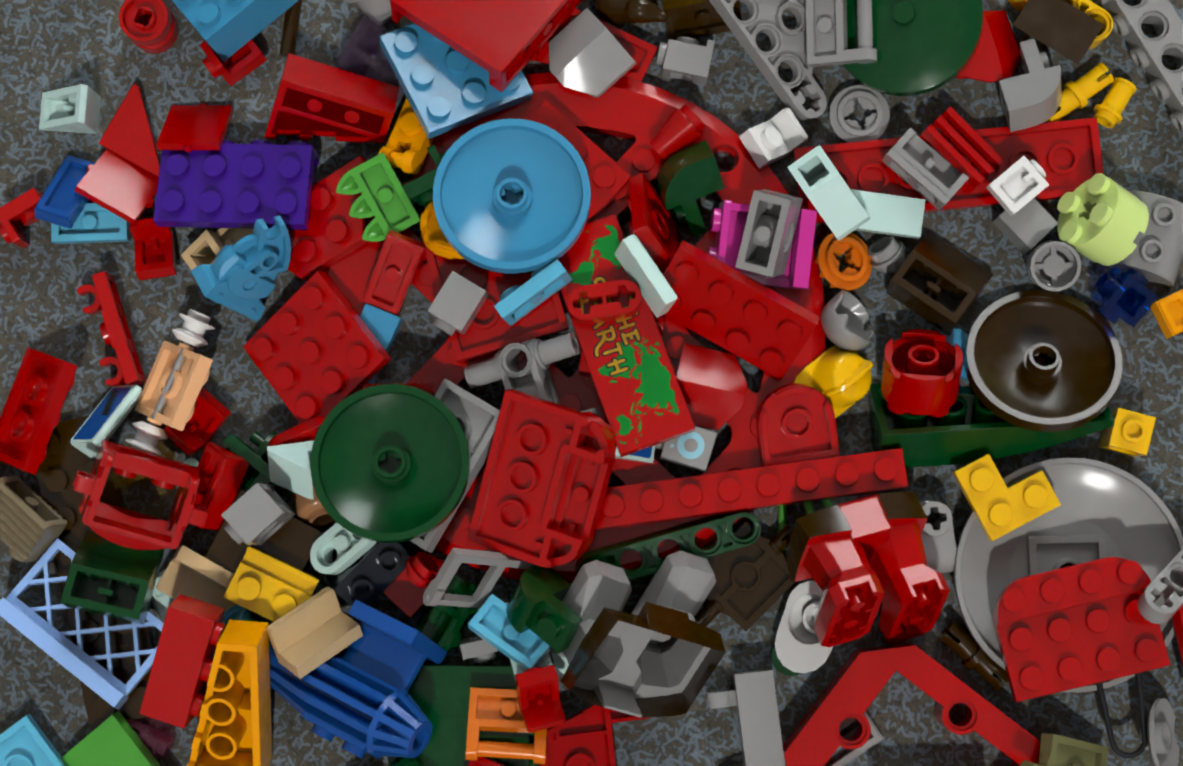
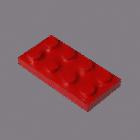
(736, 311)

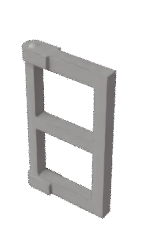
(435, 592)

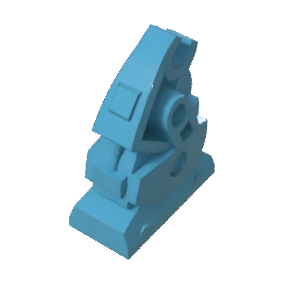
(247, 269)

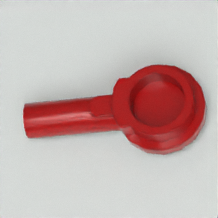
(422, 568)

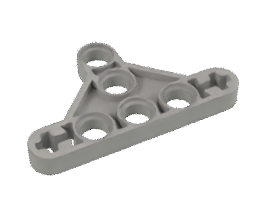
(786, 47)

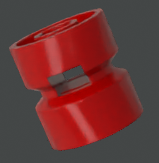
(156, 28)

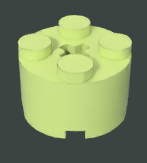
(1101, 220)

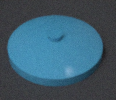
(511, 195)

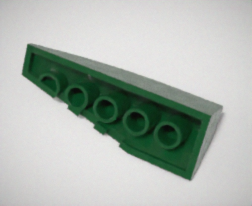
(963, 433)

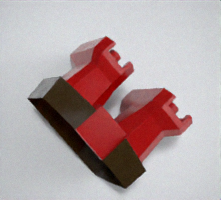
(865, 556)

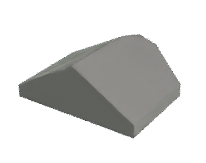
(588, 56)

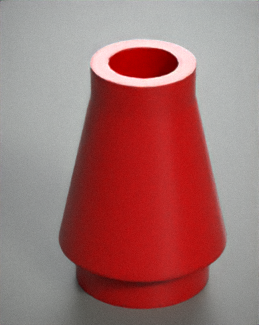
(678, 131)

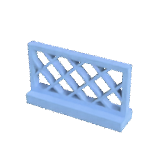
(65, 651)

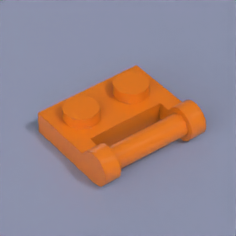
(500, 712)

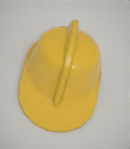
(839, 376)

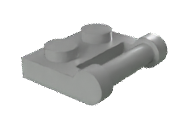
(828, 33)

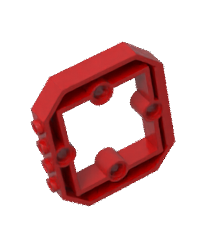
(863, 679)

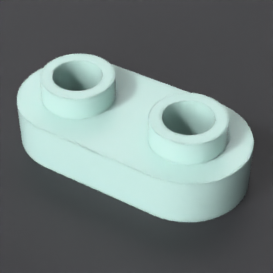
(348, 547)

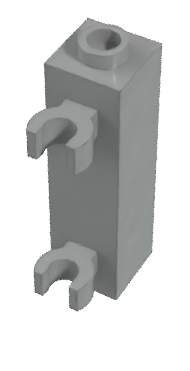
(756, 716)

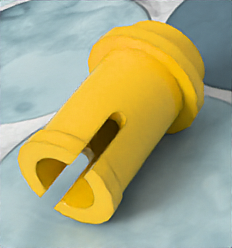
(1114, 103)

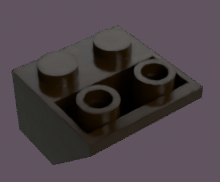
(938, 283)

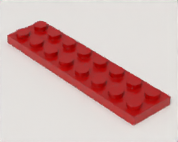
(1064, 149)

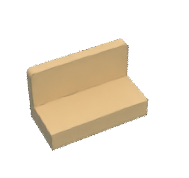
(195, 577)
(312, 633)

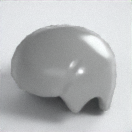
(844, 322)

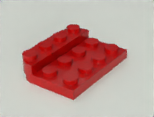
(543, 481)
(1076, 628)

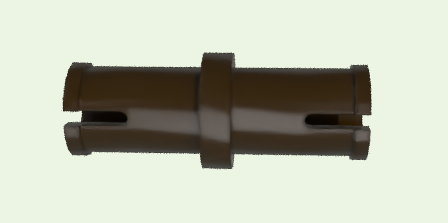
(972, 654)

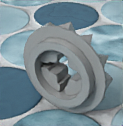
(867, 100)

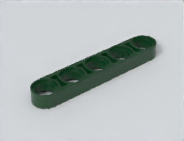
(683, 535)

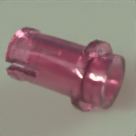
(155, 739)

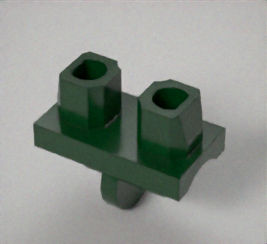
(255, 458)
(444, 623)

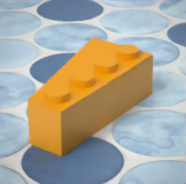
(237, 701)

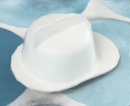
(796, 638)

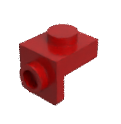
(236, 66)
(153, 249)
(202, 427)
(539, 698)

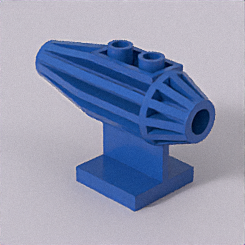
(367, 689)

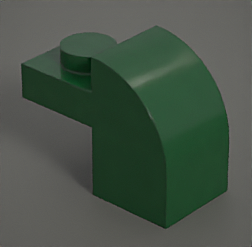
(686, 177)
(539, 607)

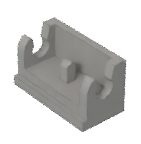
(924, 169)

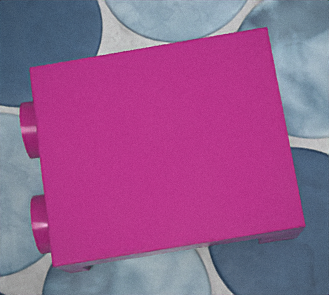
(729, 225)

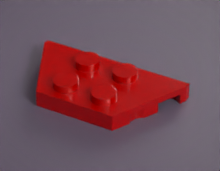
(330, 228)

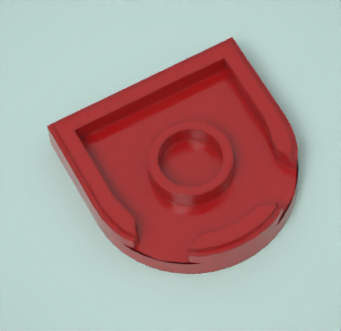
(796, 426)

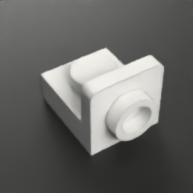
(774, 138)
(1018, 185)

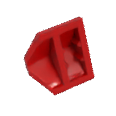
(996, 52)
(711, 385)

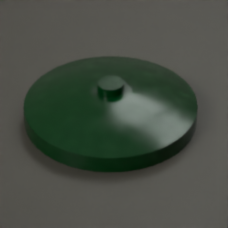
(916, 43)
(390, 463)

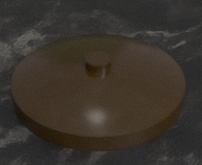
(1043, 361)

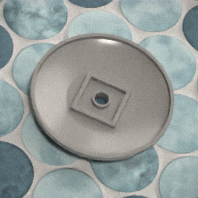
(1099, 517)

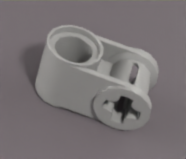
(939, 540)

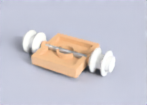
(173, 384)

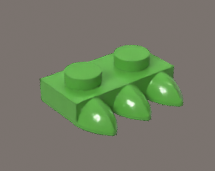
(380, 198)

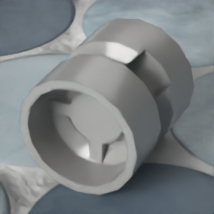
(1053, 265)

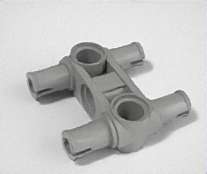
(536, 376)

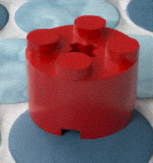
(921, 373)

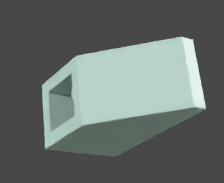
(829, 192)

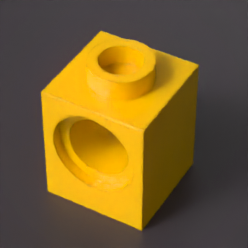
(1129, 433)

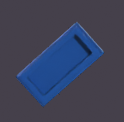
(60, 201)

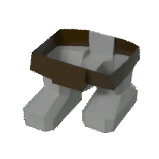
(644, 659)

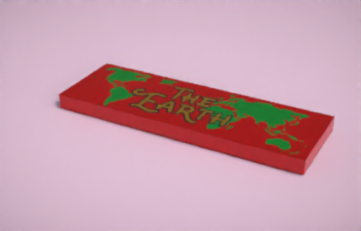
(624, 354)

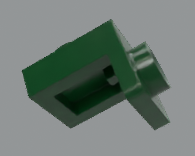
(421, 189)

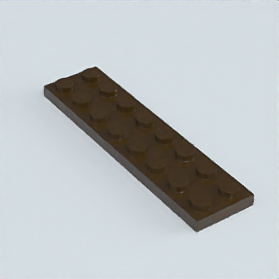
(56, 487)

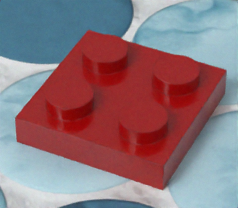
(652, 222)

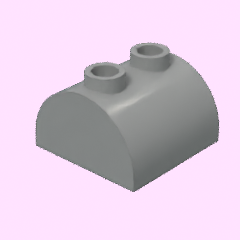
(1161, 246)

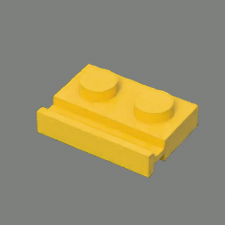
(269, 585)

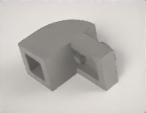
(1035, 94)

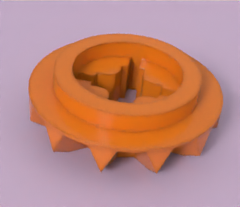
(856, 258)

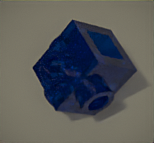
(1123, 296)

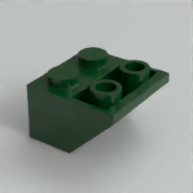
(111, 579)

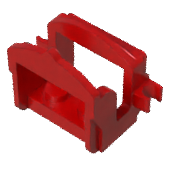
(130, 527)

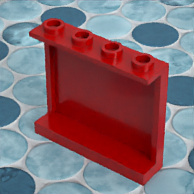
(489, 32)

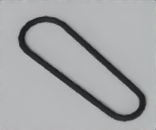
(1141, 749)

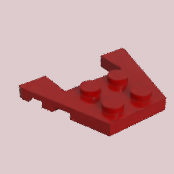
(584, 738)

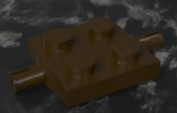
(748, 579)

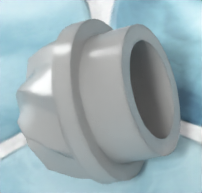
(887, 254)

